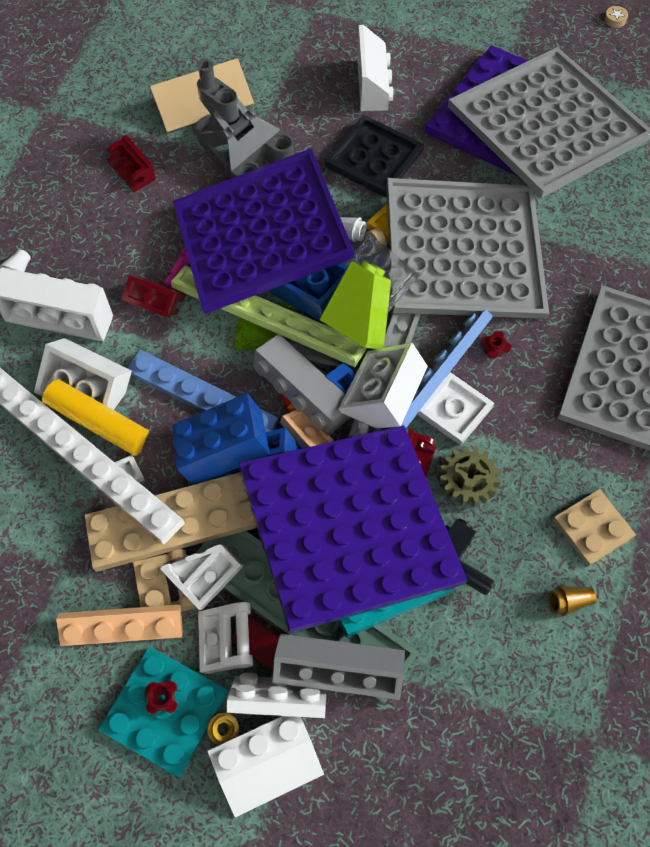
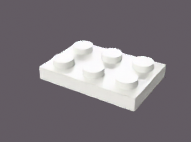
(261, 696)

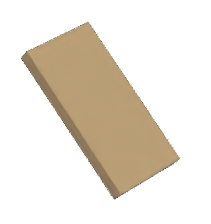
(179, 98)

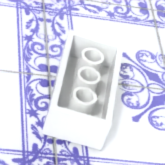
(54, 304)

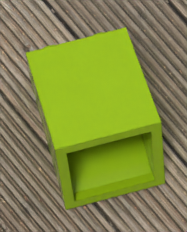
(360, 305)

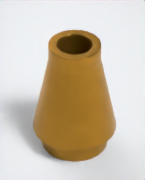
(570, 599)

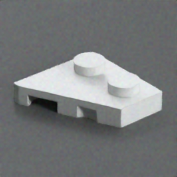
(203, 574)

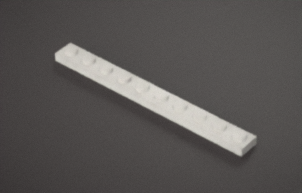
(89, 460)

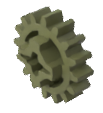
(455, 472)

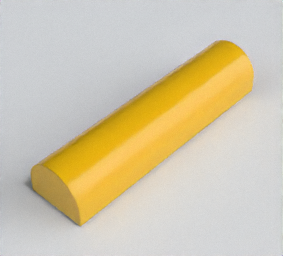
(95, 417)

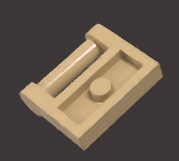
(153, 583)

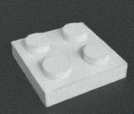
(455, 408)

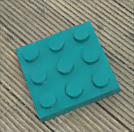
(164, 737)

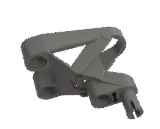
(229, 118)

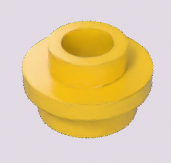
(230, 721)

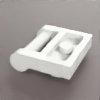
(215, 638)

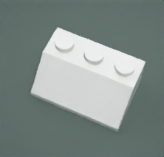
(373, 72)
(84, 371)
(384, 386)
(265, 763)

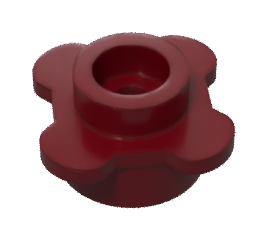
(492, 350)
(155, 690)

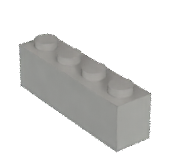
(301, 383)
(339, 666)

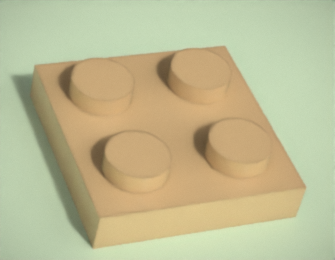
(594, 527)

